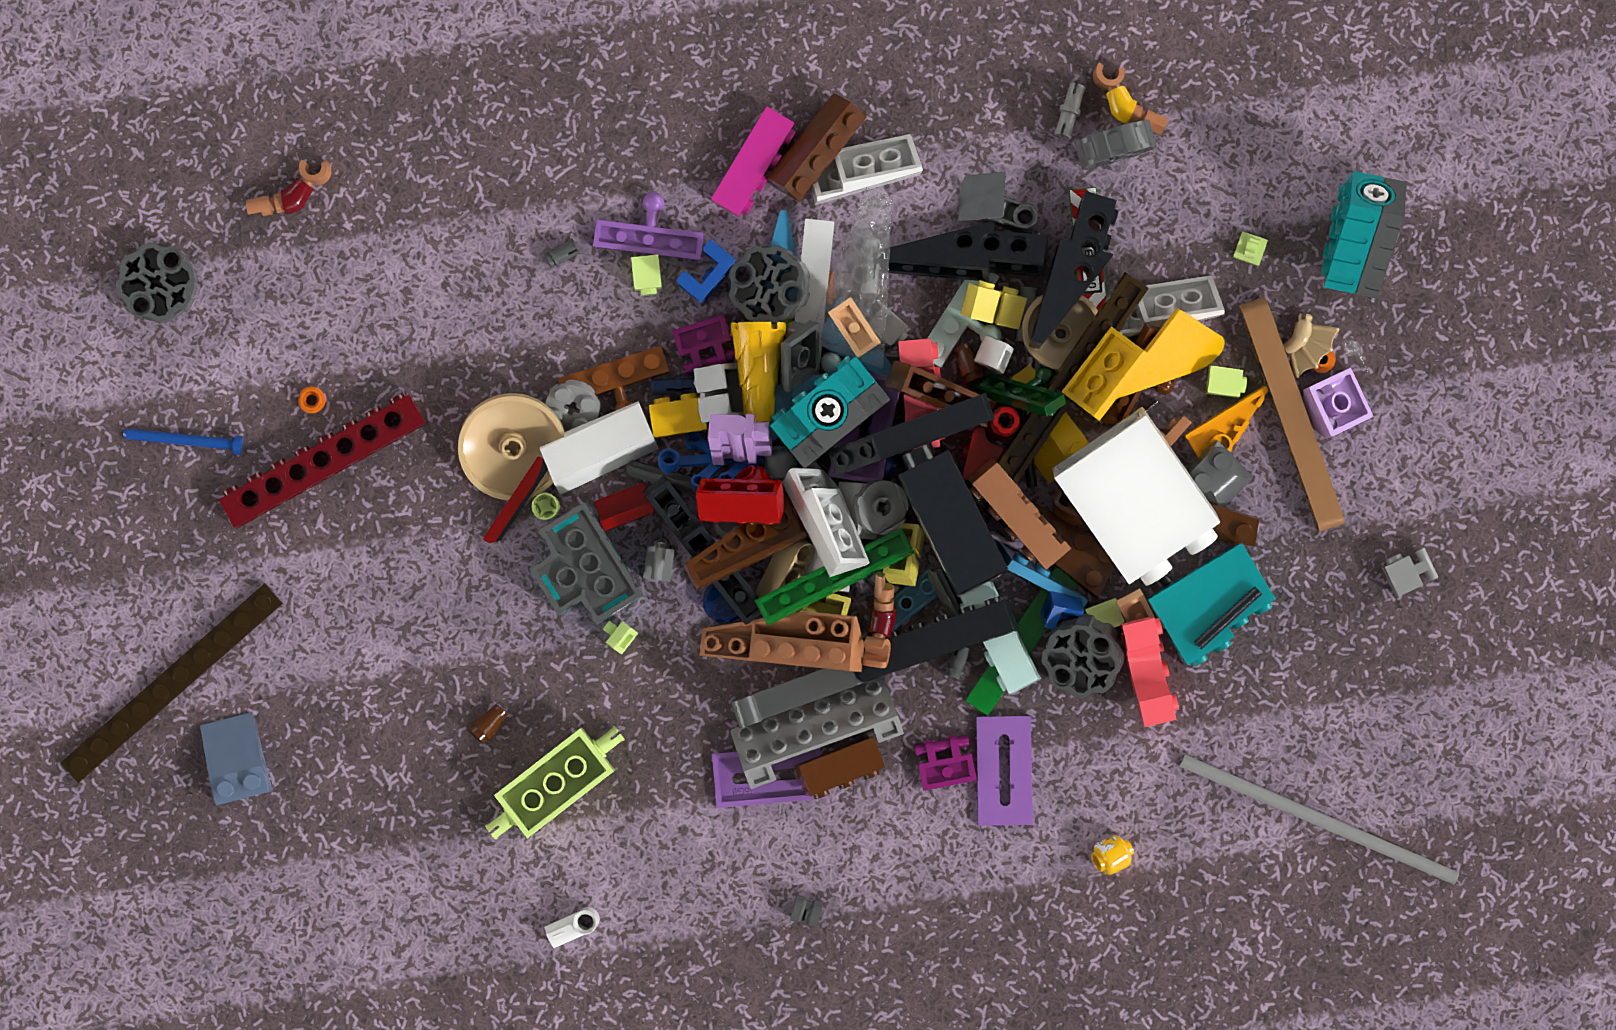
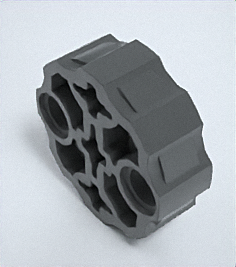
(1115, 144)
(156, 306)
(784, 308)
(1083, 656)

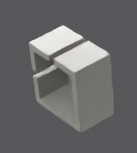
(718, 390)

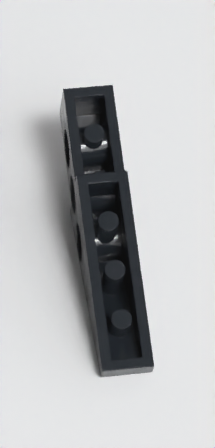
(944, 257)
(1062, 286)
(911, 434)
(696, 539)

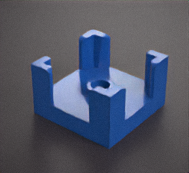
(711, 278)

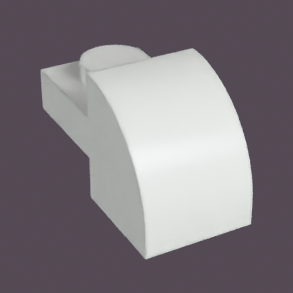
(994, 354)

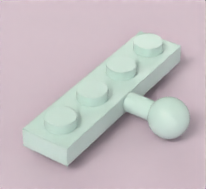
(953, 324)

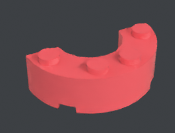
(921, 355)
(1148, 671)

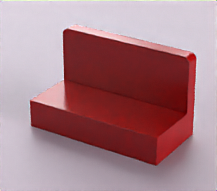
(623, 507)

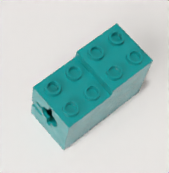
(1203, 597)

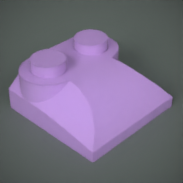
(1336, 404)

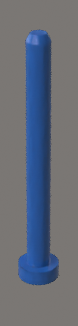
(184, 439)

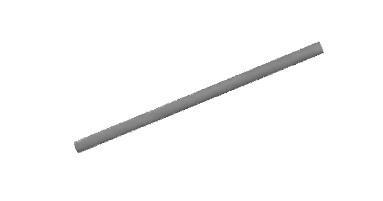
(1319, 819)

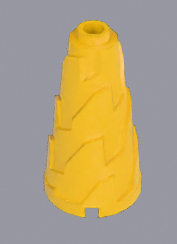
(758, 365)

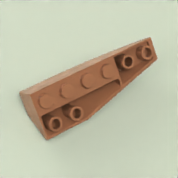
(796, 640)

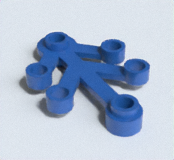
(672, 456)

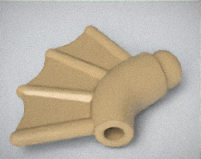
(1308, 344)

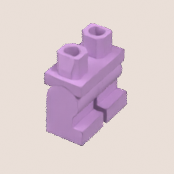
(738, 438)

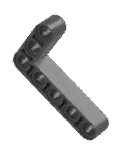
(792, 694)

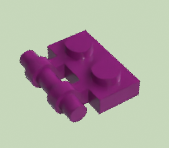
(701, 336)
(945, 771)

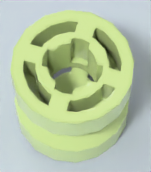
(543, 503)

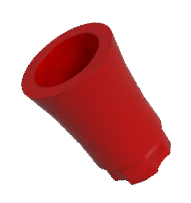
(995, 429)

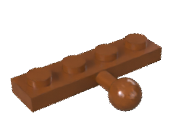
(622, 373)

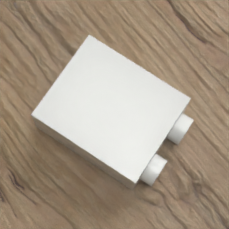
(1137, 498)

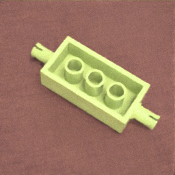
(554, 782)

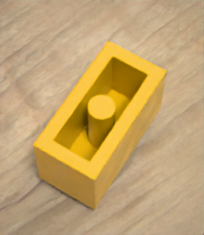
(676, 416)

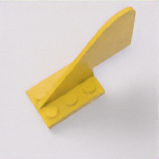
(1122, 367)

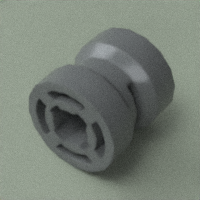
(812, 914)

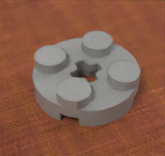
(576, 392)
(866, 503)

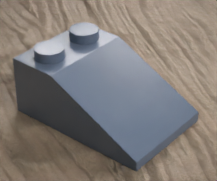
(235, 759)

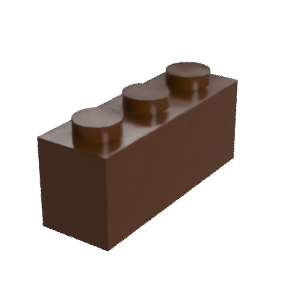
(840, 767)

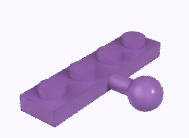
(649, 238)

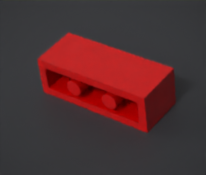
(740, 500)

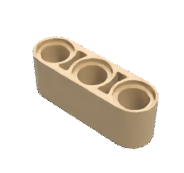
(786, 567)

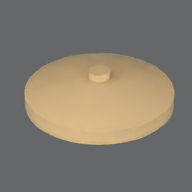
(504, 440)

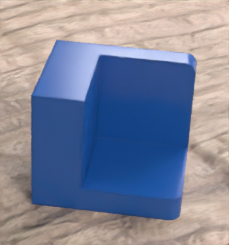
(1060, 607)

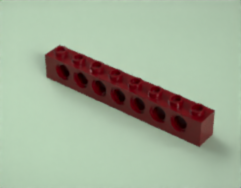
(233, 499)

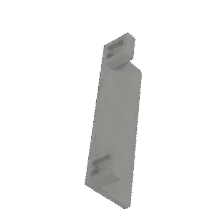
(815, 726)

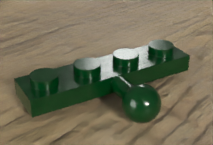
(1023, 395)

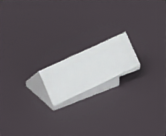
(867, 166)
(1193, 296)
(598, 447)
(826, 520)

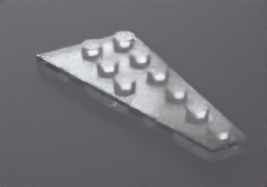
(862, 275)

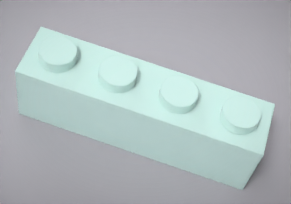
(1005, 652)

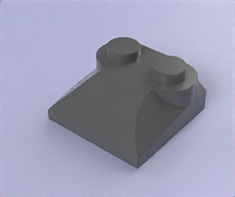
(799, 354)
(1219, 474)

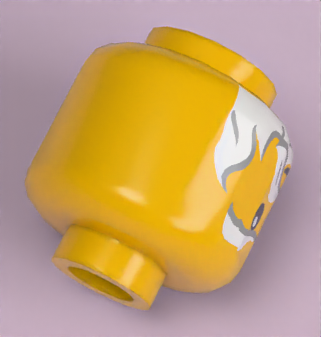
(1112, 854)

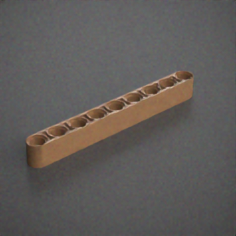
(1292, 413)

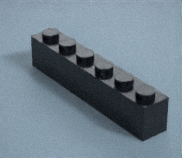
(946, 636)

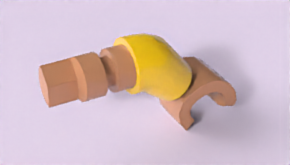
(1121, 103)

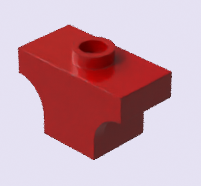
(978, 452)

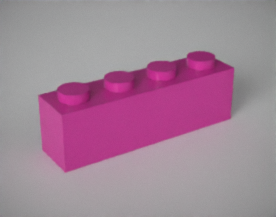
(753, 162)

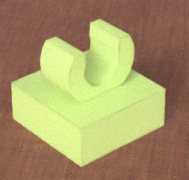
(1250, 248)
(620, 636)

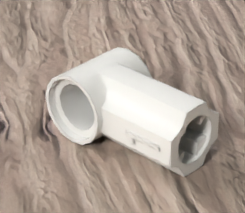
(570, 927)

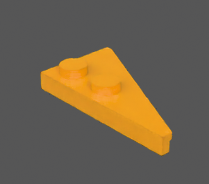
(1226, 425)

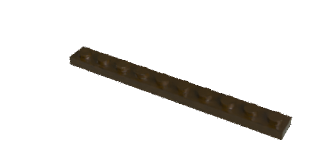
(1036, 427)
(171, 683)

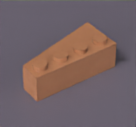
(1018, 513)

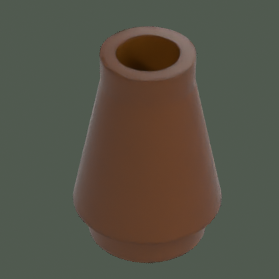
(968, 370)
(487, 724)

